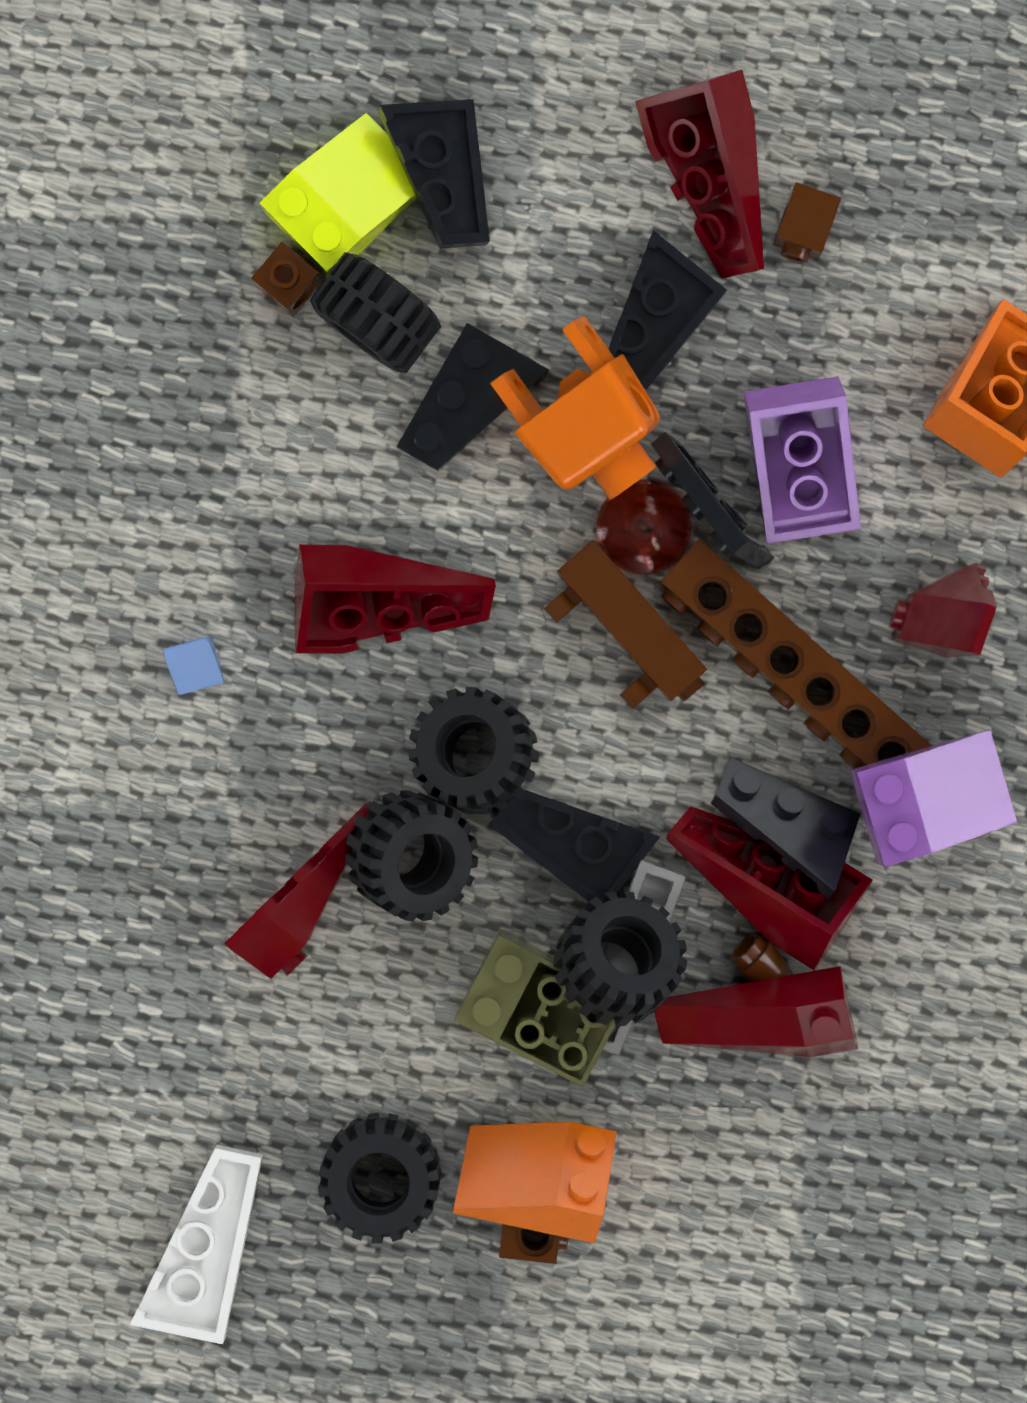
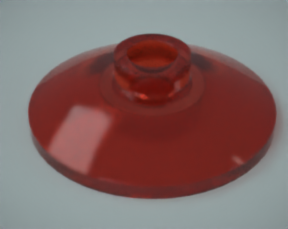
(640, 552)

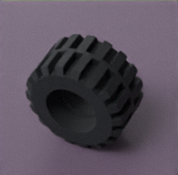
(375, 312)
(438, 738)
(435, 878)
(643, 934)
(374, 1217)

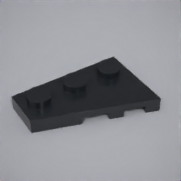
(443, 166)
(662, 309)
(463, 399)
(700, 499)
(794, 821)
(573, 844)

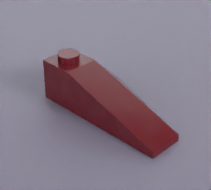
(712, 152)
(365, 594)
(948, 614)
(765, 889)
(286, 921)
(778, 1015)

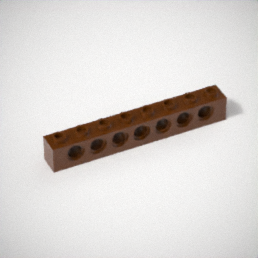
(847, 693)

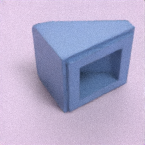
(194, 665)

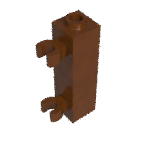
(632, 623)

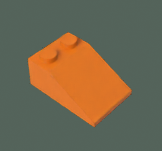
(986, 396)
(537, 1177)

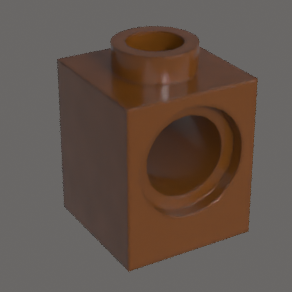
(806, 223)
(287, 279)
(516, 1246)

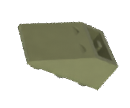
(526, 1011)

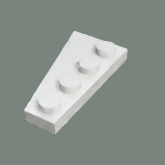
(202, 1262)

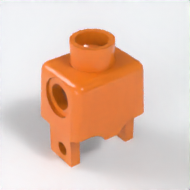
(592, 423)

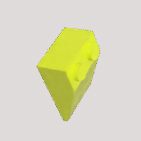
(341, 194)

